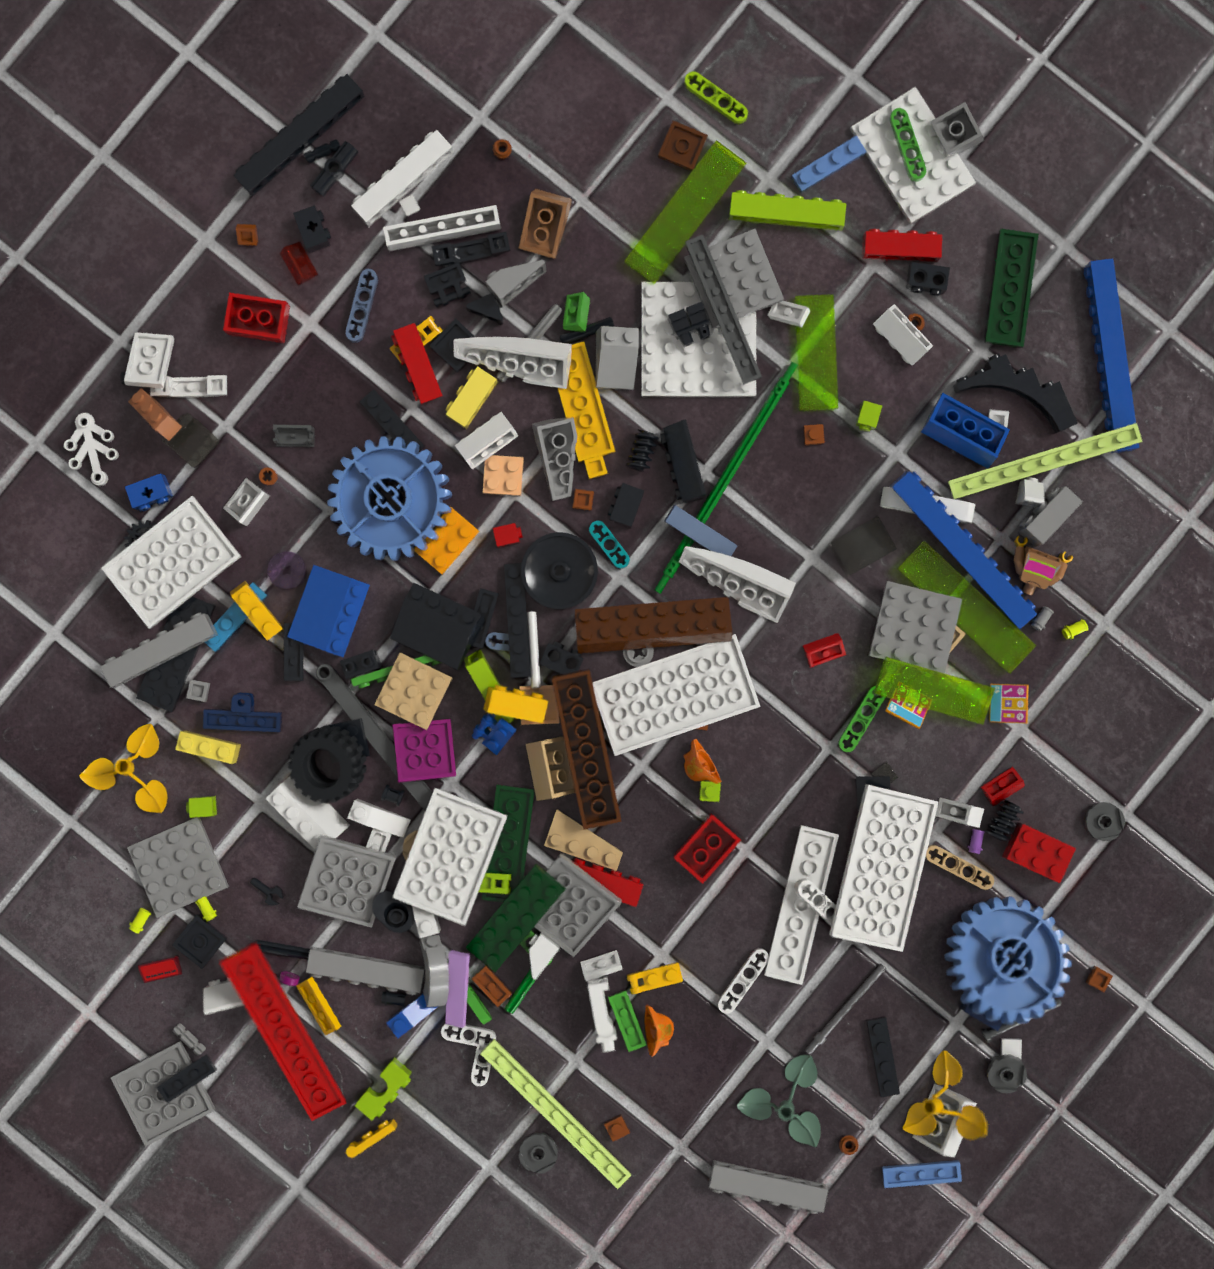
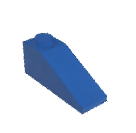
(409, 1016)

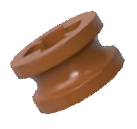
(274, 476)

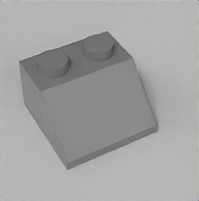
(957, 130)

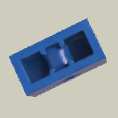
(138, 491)

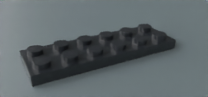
(165, 682)

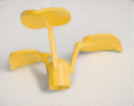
(101, 771)
(919, 1118)

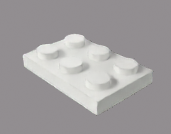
(149, 360)

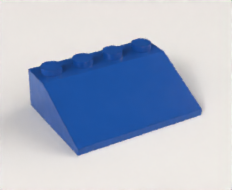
(328, 611)

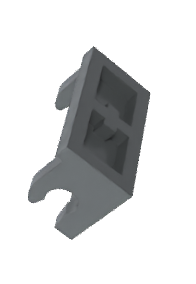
(294, 435)

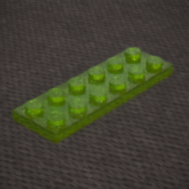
(817, 354)
(934, 690)

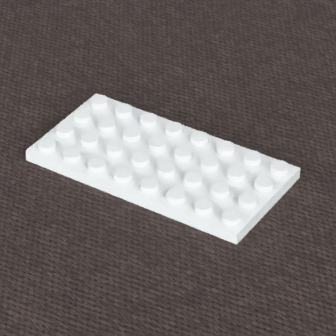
(675, 695)
(883, 868)

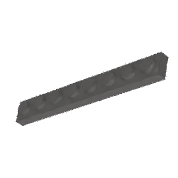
(723, 309)

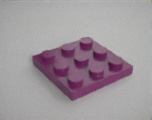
(424, 752)

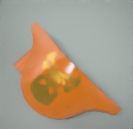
(699, 764)
(657, 1030)

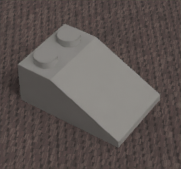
(511, 281)
(616, 357)

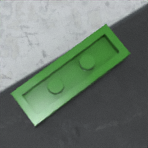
(627, 1020)

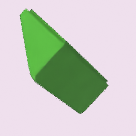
(576, 312)

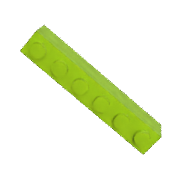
(787, 211)

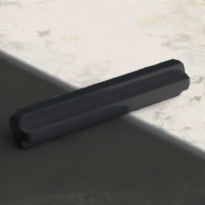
(591, 329)
(282, 949)

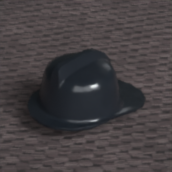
(393, 913)

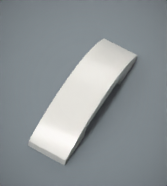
(192, 387)

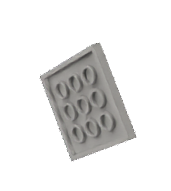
(744, 274)
(915, 626)
(178, 867)
(345, 880)
(579, 909)
(146, 1105)

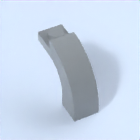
(436, 971)

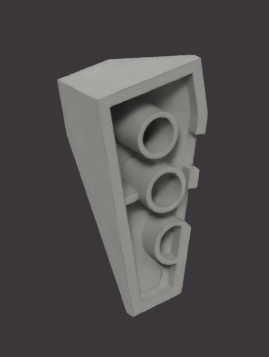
(556, 448)

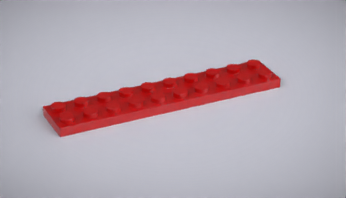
(283, 1031)

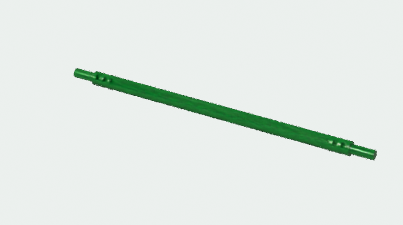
(729, 471)

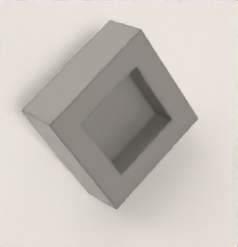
(198, 690)

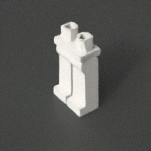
(603, 1022)

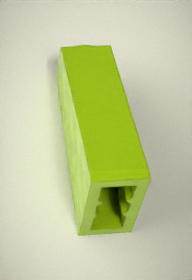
(483, 676)

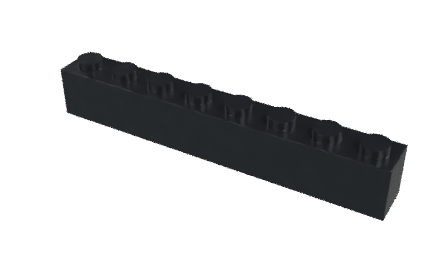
(299, 135)

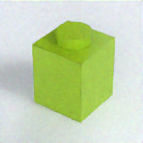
(868, 416)
(709, 791)
(201, 806)

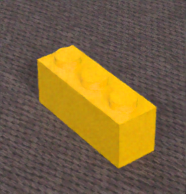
(256, 610)
(515, 704)

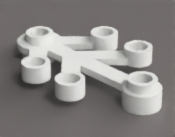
(90, 446)

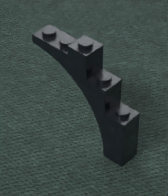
(1000, 375)

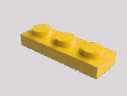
(318, 1006)

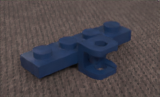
(242, 716)

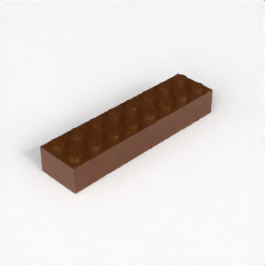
(653, 625)
(586, 749)

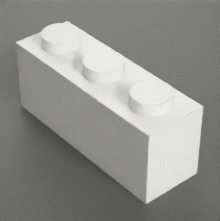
(902, 335)
(486, 440)

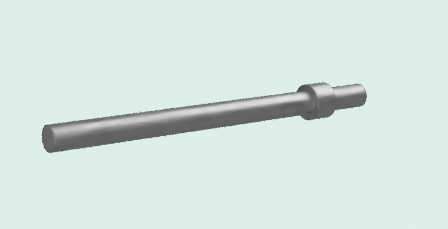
(820, 1037)

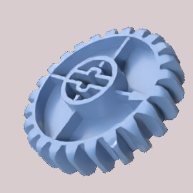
(361, 482)
(981, 960)

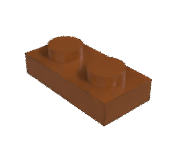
(491, 986)

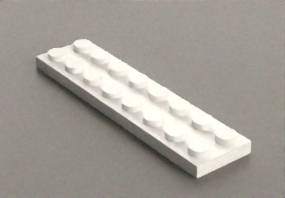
(796, 918)

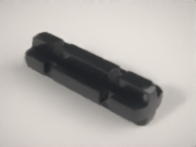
(322, 151)

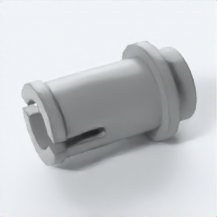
(1042, 618)

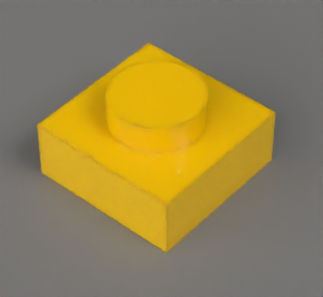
(595, 467)

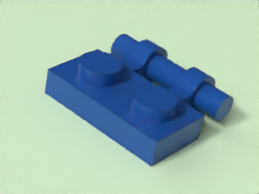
(498, 737)

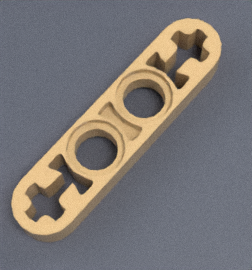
(959, 866)

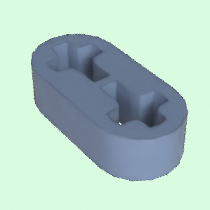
(500, 636)

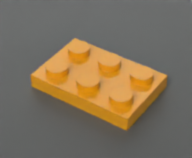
(451, 541)

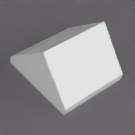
(246, 502)

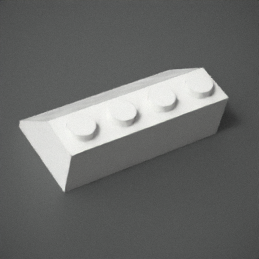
(306, 816)

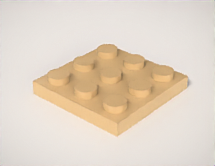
(413, 691)

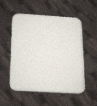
(409, 205)

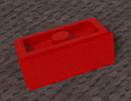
(824, 650)
(1003, 786)

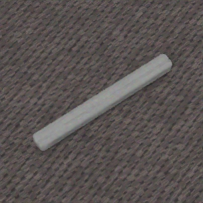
(538, 331)

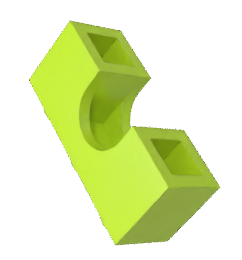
(373, 1102)

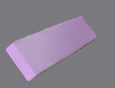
(458, 987)

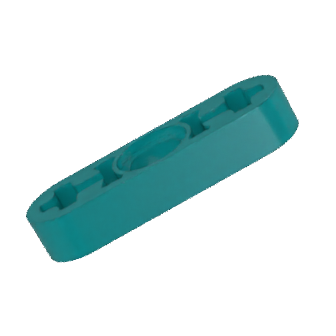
(596, 536)

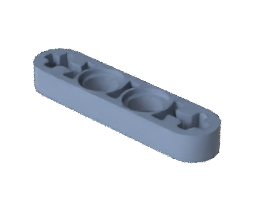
(359, 305)

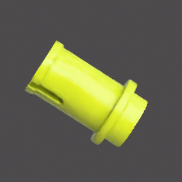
(1074, 629)
(206, 909)
(139, 921)

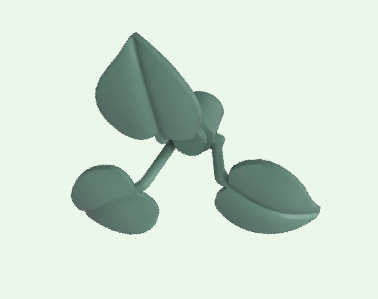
(803, 1128)

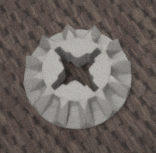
(639, 660)

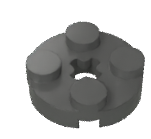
(1113, 827)
(1006, 1063)
(532, 1162)

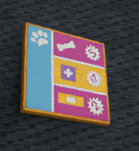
(1009, 704)
(907, 712)

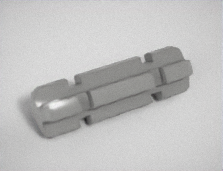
(189, 1039)

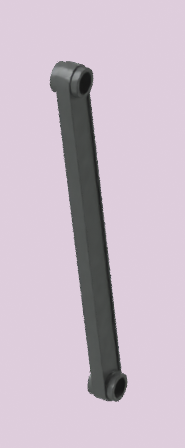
(373, 731)

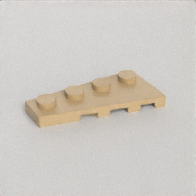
(571, 838)

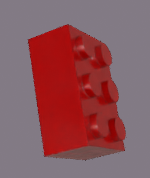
(256, 317)
(706, 848)
(1039, 852)

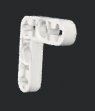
(480, 1046)

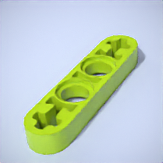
(716, 97)

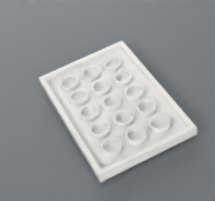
(945, 174)
(171, 562)
(450, 856)

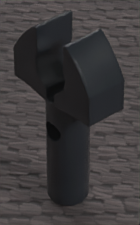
(268, 891)

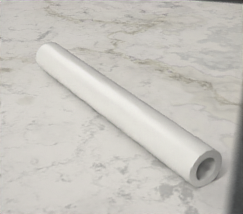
(533, 650)

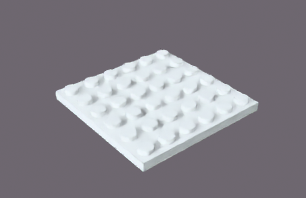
(693, 370)

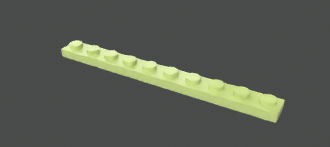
(1045, 461)
(555, 1113)

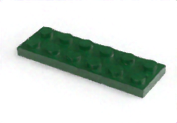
(1011, 288)
(512, 845)
(515, 918)

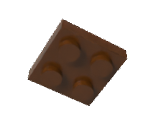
(682, 146)

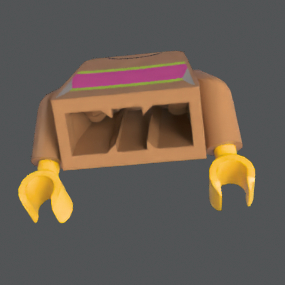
(1037, 567)

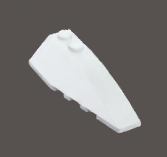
(530, 359)
(747, 583)

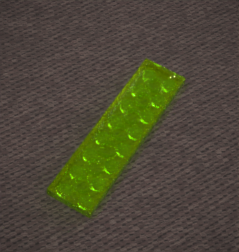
(685, 212)
(976, 615)

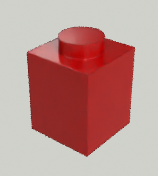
(507, 535)

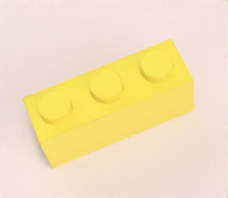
(471, 397)
(208, 747)

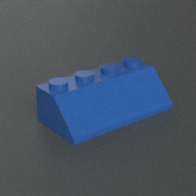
(965, 431)

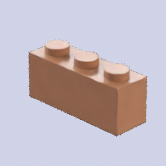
(155, 414)

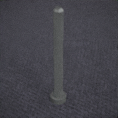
(987, 1035)

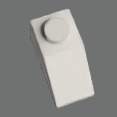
(1030, 493)
(959, 812)
(541, 953)

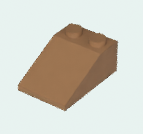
(544, 223)

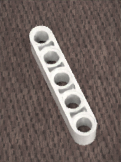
(960, 509)

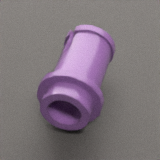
(976, 841)

